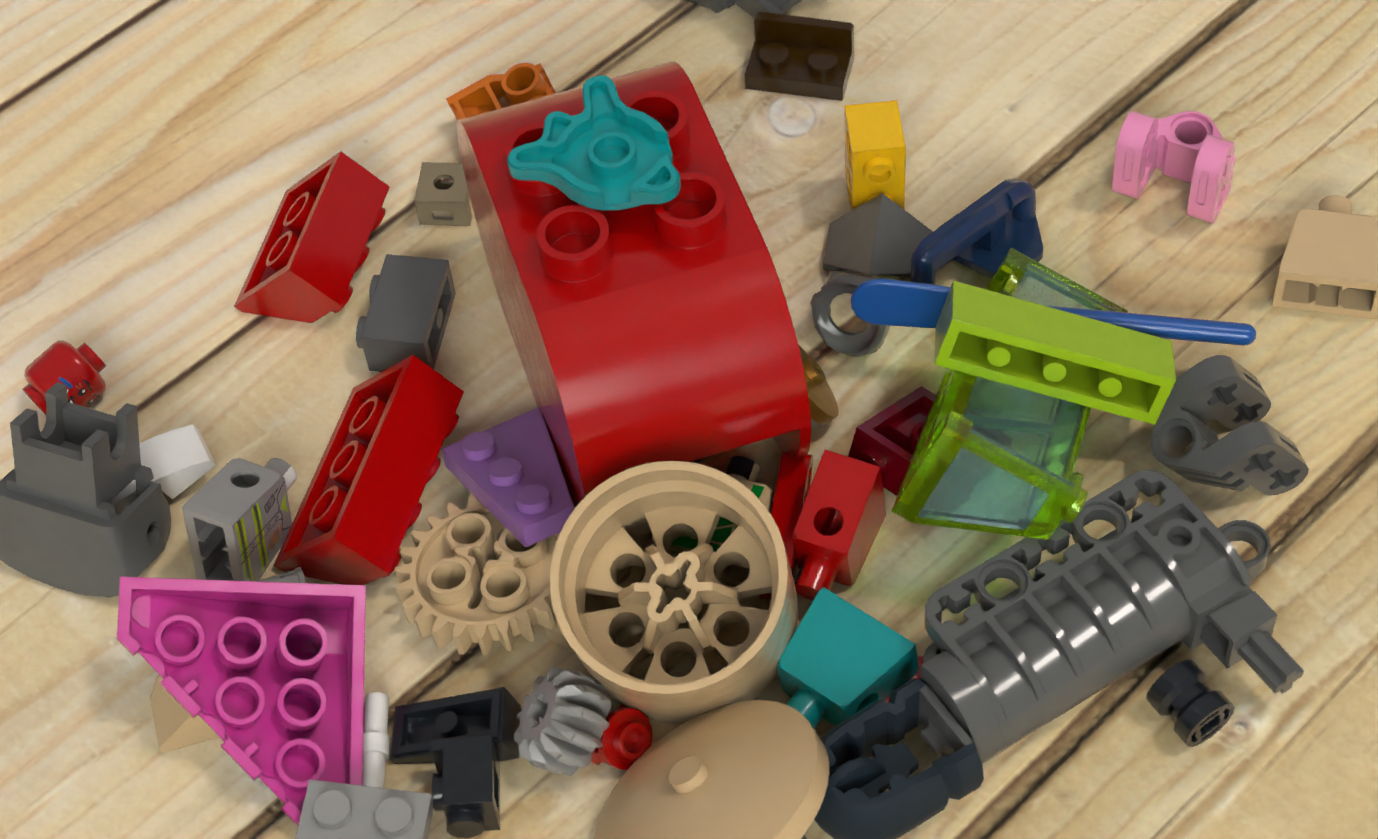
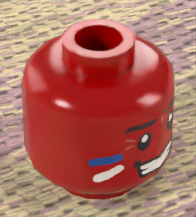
(67, 366)

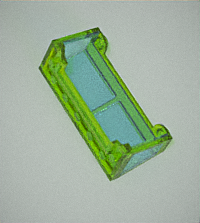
(997, 451)

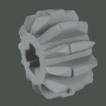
(562, 721)

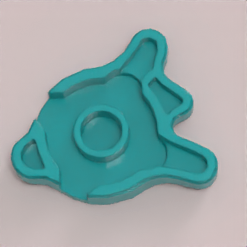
(603, 155)

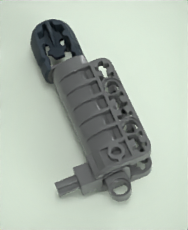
(1051, 648)

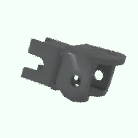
(59, 498)

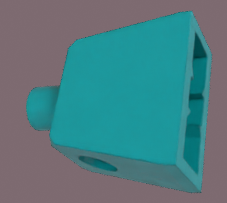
(842, 661)

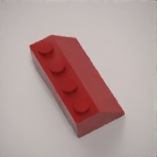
(372, 476)

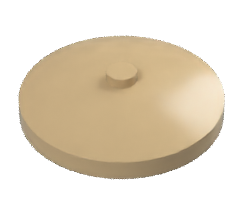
(723, 776)

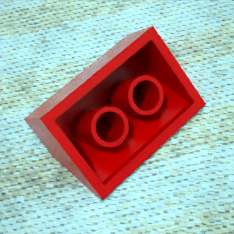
(315, 243)

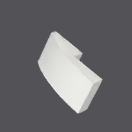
(175, 460)

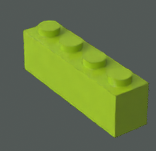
(1054, 353)

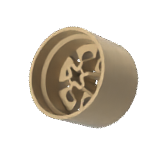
(676, 502)

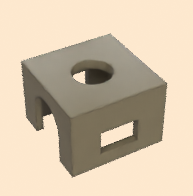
(452, 199)

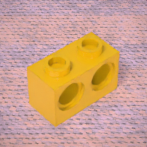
(874, 152)

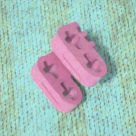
(1183, 148)

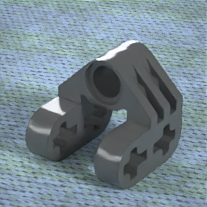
(1246, 456)

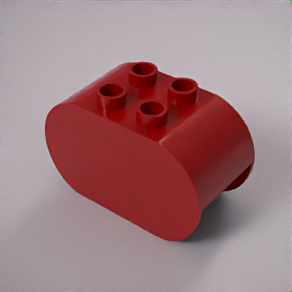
(641, 322)

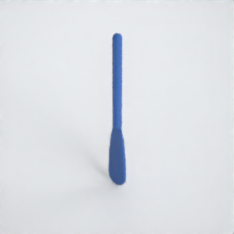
(921, 304)

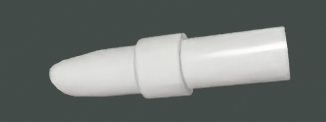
(375, 739)

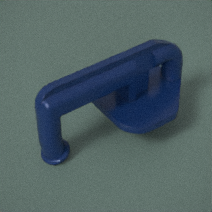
(983, 233)

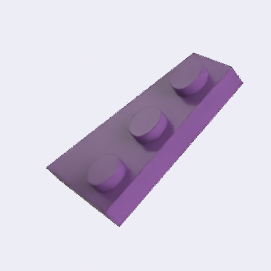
(515, 476)

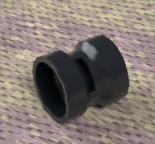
(1192, 705)

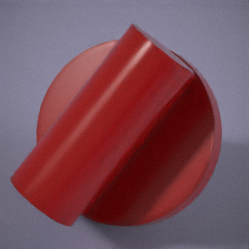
(624, 739)

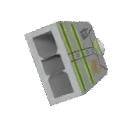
(239, 519)

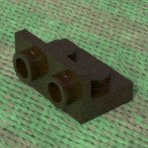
(800, 56)

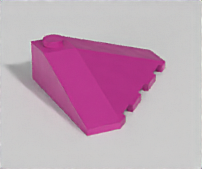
(263, 667)

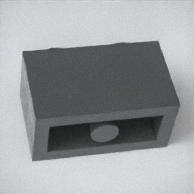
(406, 311)

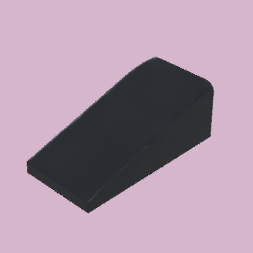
(455, 716)

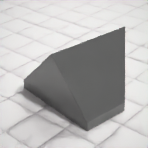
(874, 240)

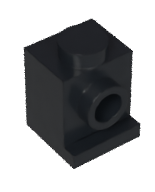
(467, 784)

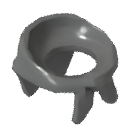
(844, 342)

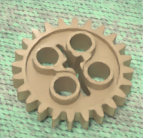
(475, 581)

